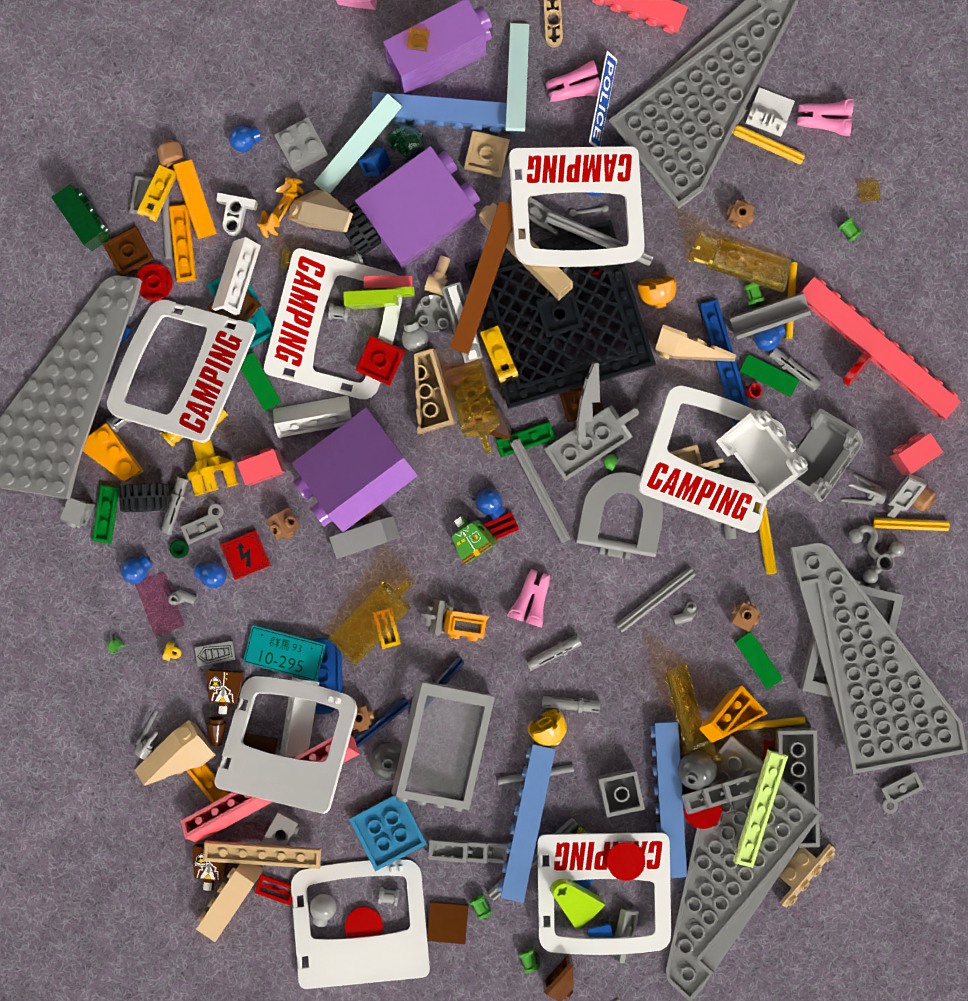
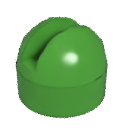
(610, 461)
(113, 645)

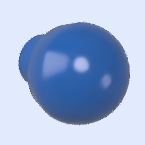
(244, 138)
(770, 338)
(490, 503)
(135, 569)
(211, 574)

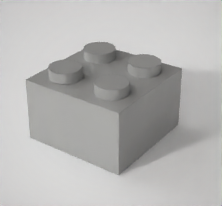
(301, 145)
(621, 792)

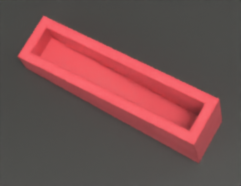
(387, 282)

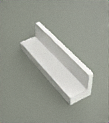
(236, 275)
(311, 416)
(298, 724)

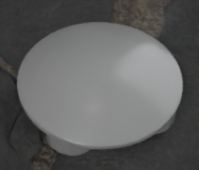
(432, 313)

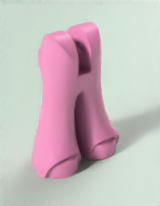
(585, 88)
(838, 109)
(519, 608)

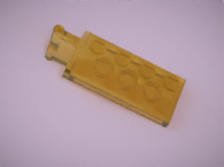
(741, 261)
(473, 401)
(372, 620)
(688, 711)

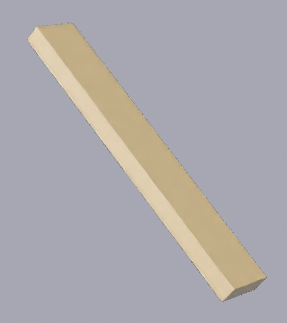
(262, 854)

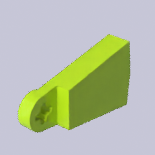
(376, 298)
(576, 901)

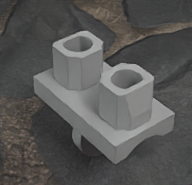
(434, 616)

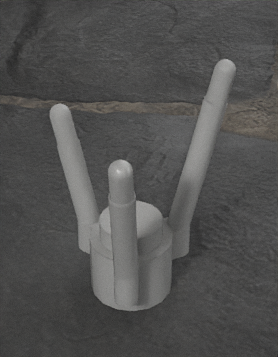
(875, 494)
(144, 748)

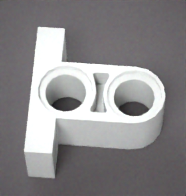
(231, 216)

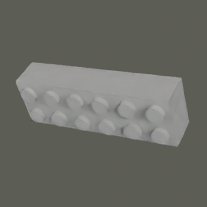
(801, 768)

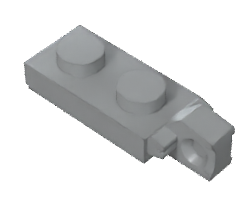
(906, 494)
(625, 928)

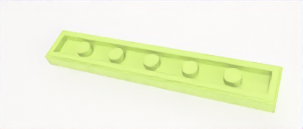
(760, 808)

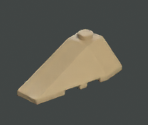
(320, 211)
(677, 345)
(179, 752)

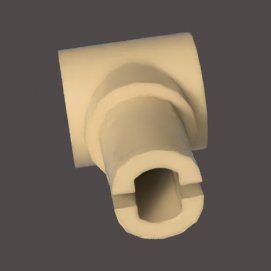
(438, 277)

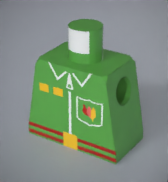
(472, 539)

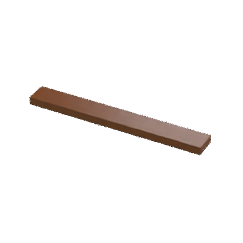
(483, 279)

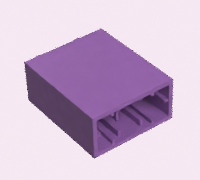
(455, 40)
(418, 205)
(352, 471)

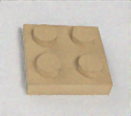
(486, 154)

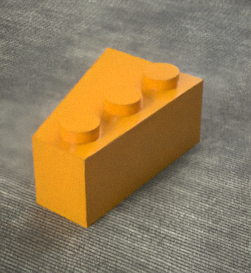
(112, 453)
(732, 714)

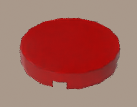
(159, 280)
(855, 371)
(705, 818)
(626, 861)
(363, 923)

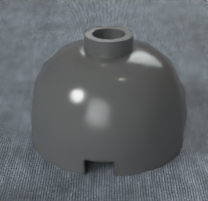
(385, 760)
(697, 770)

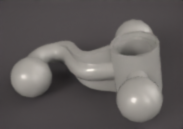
(896, 549)

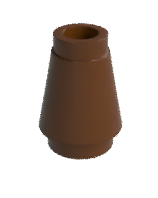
(216, 730)

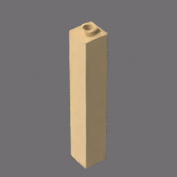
(551, 277)

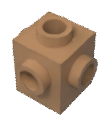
(737, 220)
(283, 524)
(738, 615)
(367, 714)

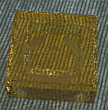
(418, 39)
(869, 191)
(285, 259)

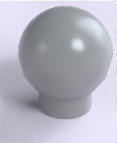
(414, 337)
(322, 909)

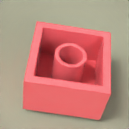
(915, 454)
(261, 467)

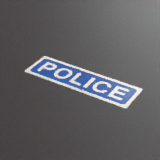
(603, 100)

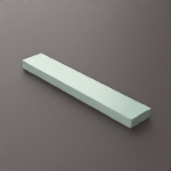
(517, 77)
(358, 144)

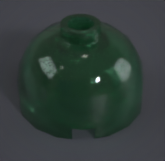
(406, 140)

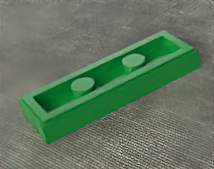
(769, 375)
(259, 382)
(529, 438)
(105, 514)
(758, 660)

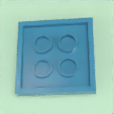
(387, 832)

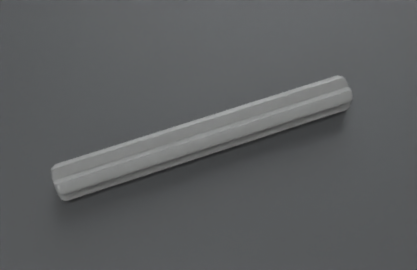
(655, 599)

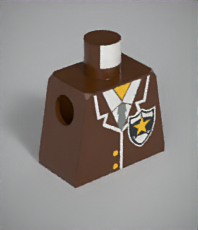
(224, 688)
(205, 870)

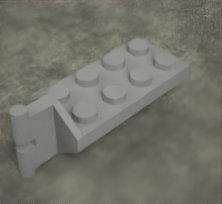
(602, 437)

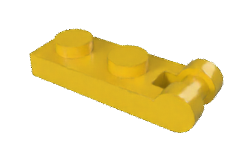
(157, 192)
(498, 353)

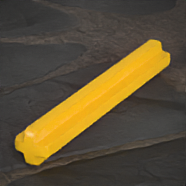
(769, 144)
(912, 524)
(766, 542)

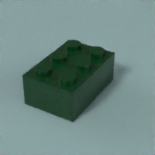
(82, 217)

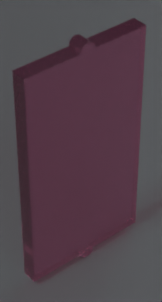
(160, 613)

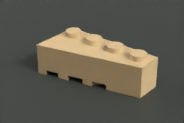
(433, 400)
(229, 900)

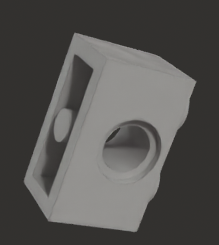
(77, 512)
(281, 822)

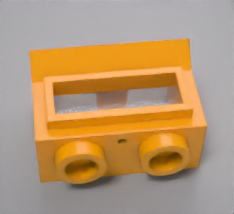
(464, 624)

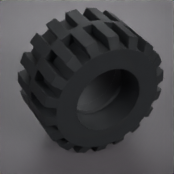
(361, 231)
(143, 497)

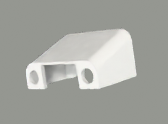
(764, 453)

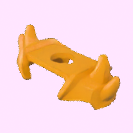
(289, 192)

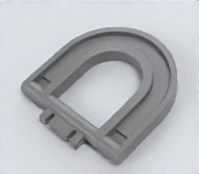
(592, 513)

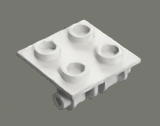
(770, 112)

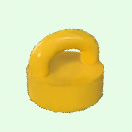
(168, 651)

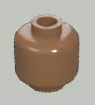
(170, 153)
(925, 499)

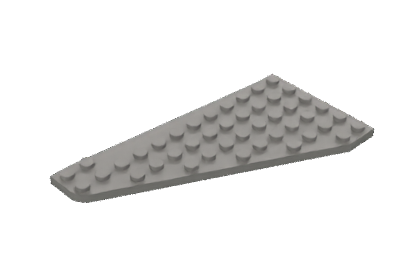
(696, 104)
(56, 407)
(878, 689)
(723, 894)

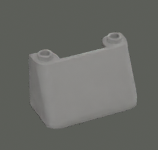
(828, 452)

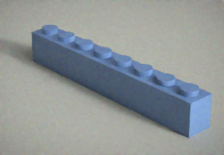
(447, 111)
(669, 792)
(527, 823)

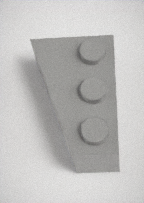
(364, 536)

